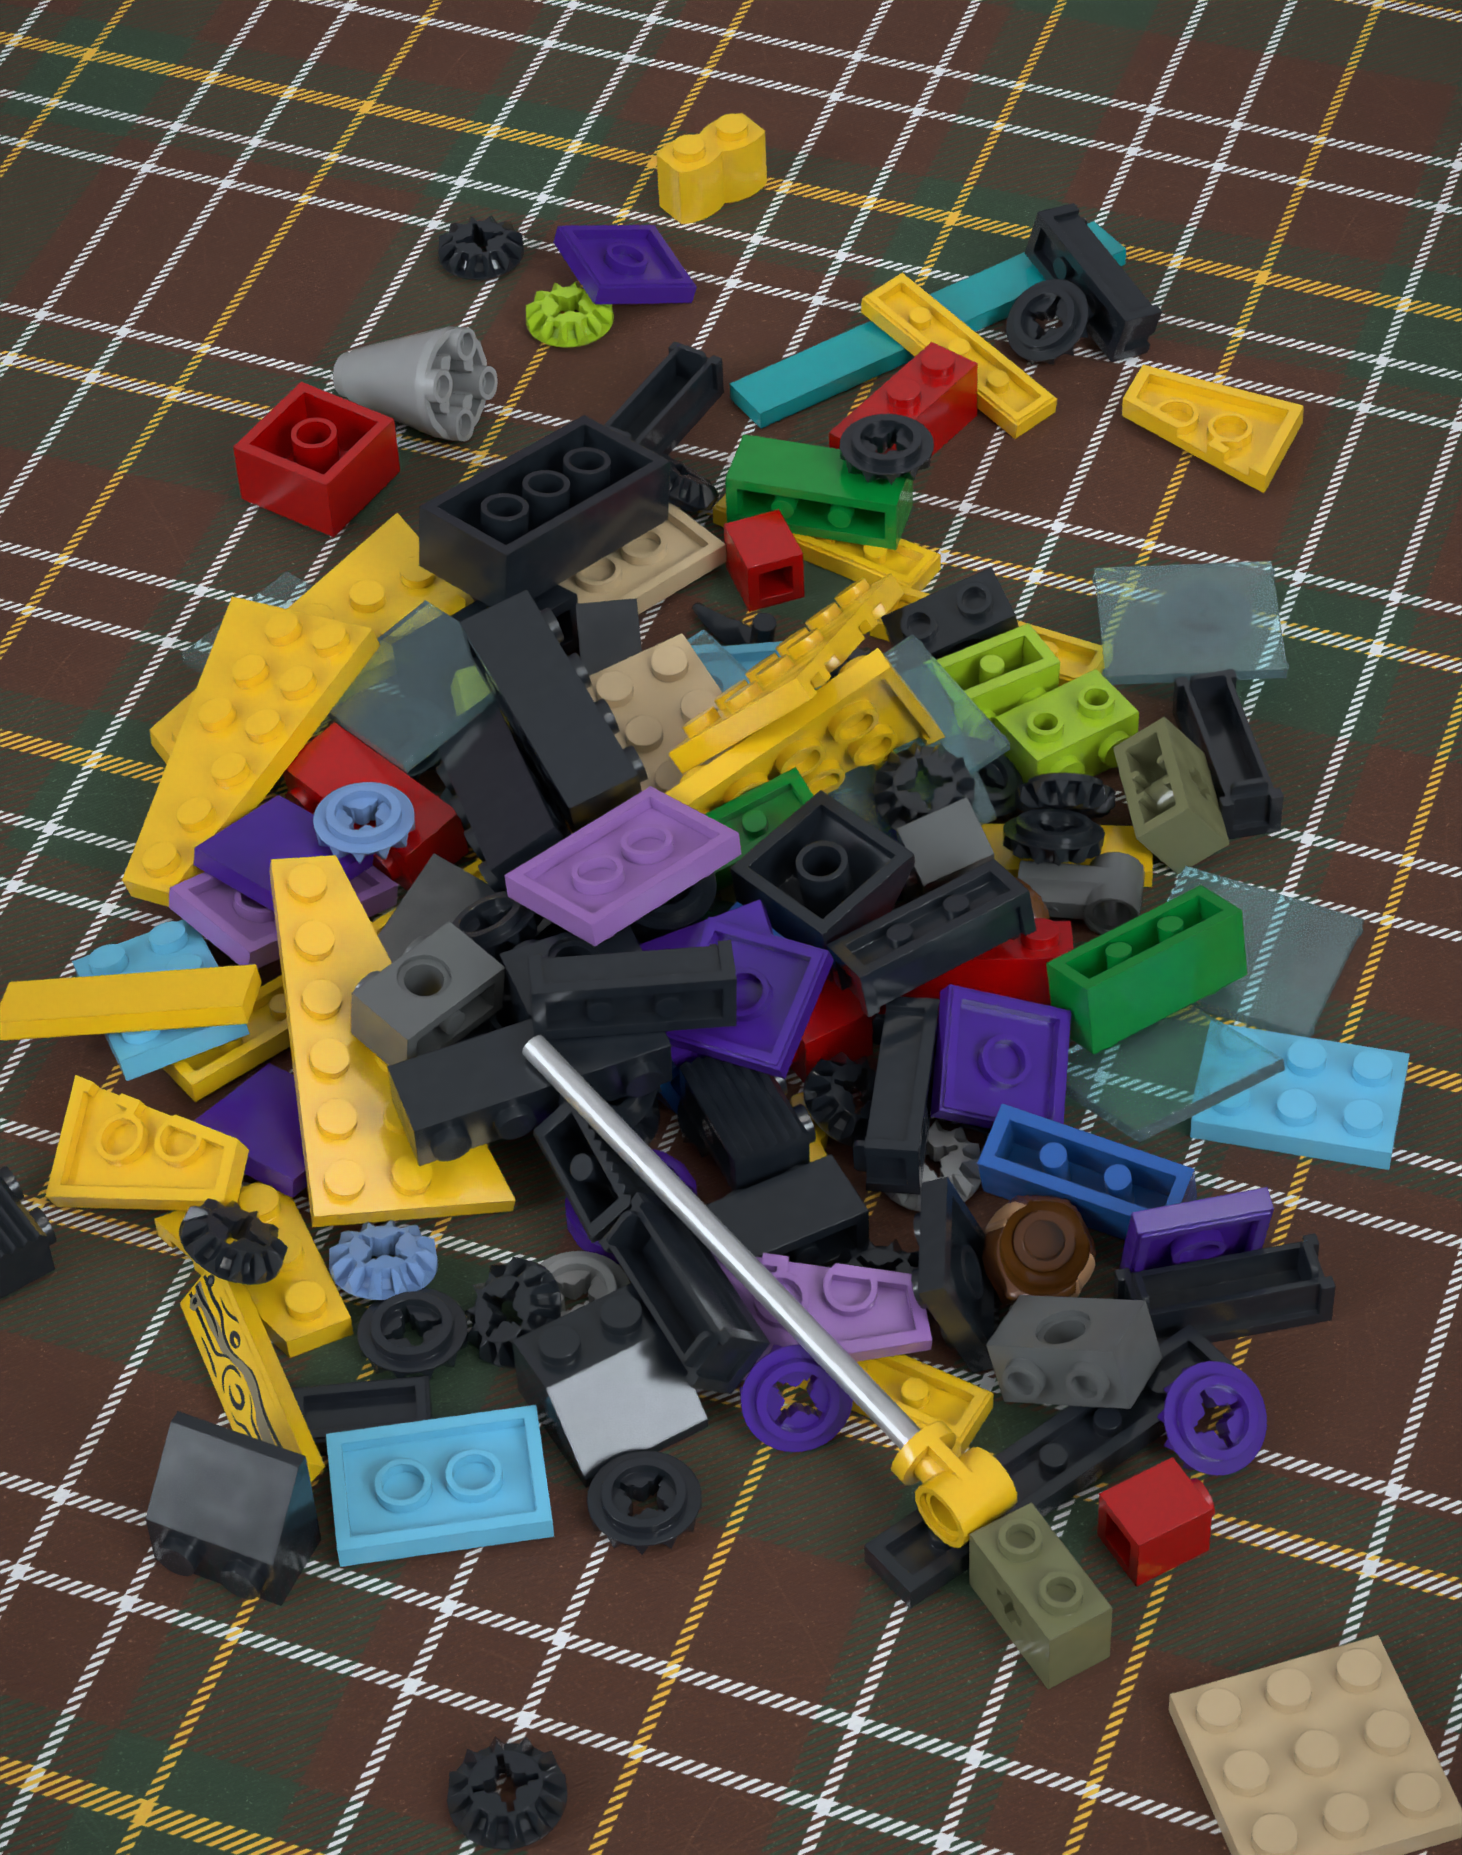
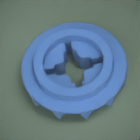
(360, 805)
(386, 1276)

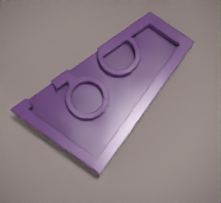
(861, 1307)

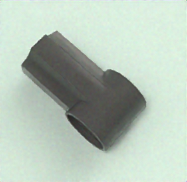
(1099, 893)

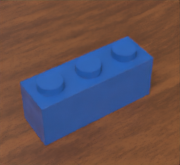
(1096, 1174)

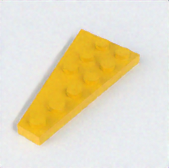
(367, 588)
(789, 680)
(249, 718)
(844, 726)
(350, 1131)

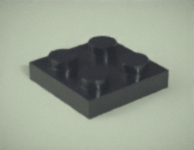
(953, 1275)

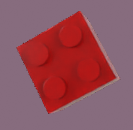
(317, 459)

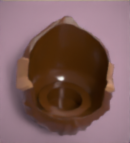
(1038, 1249)

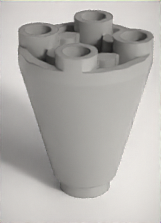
(421, 380)

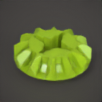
(570, 328)

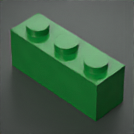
(815, 493)
(1149, 968)

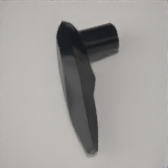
(734, 631)

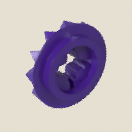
(799, 1426)
(1239, 1430)

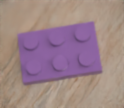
(623, 865)
(246, 927)

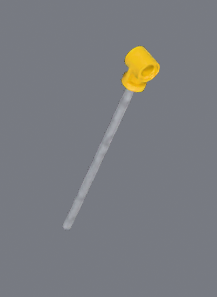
(955, 1491)

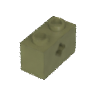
(1170, 795)
(1040, 1595)

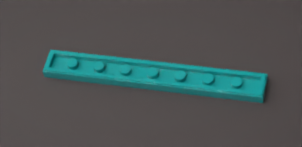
(870, 351)

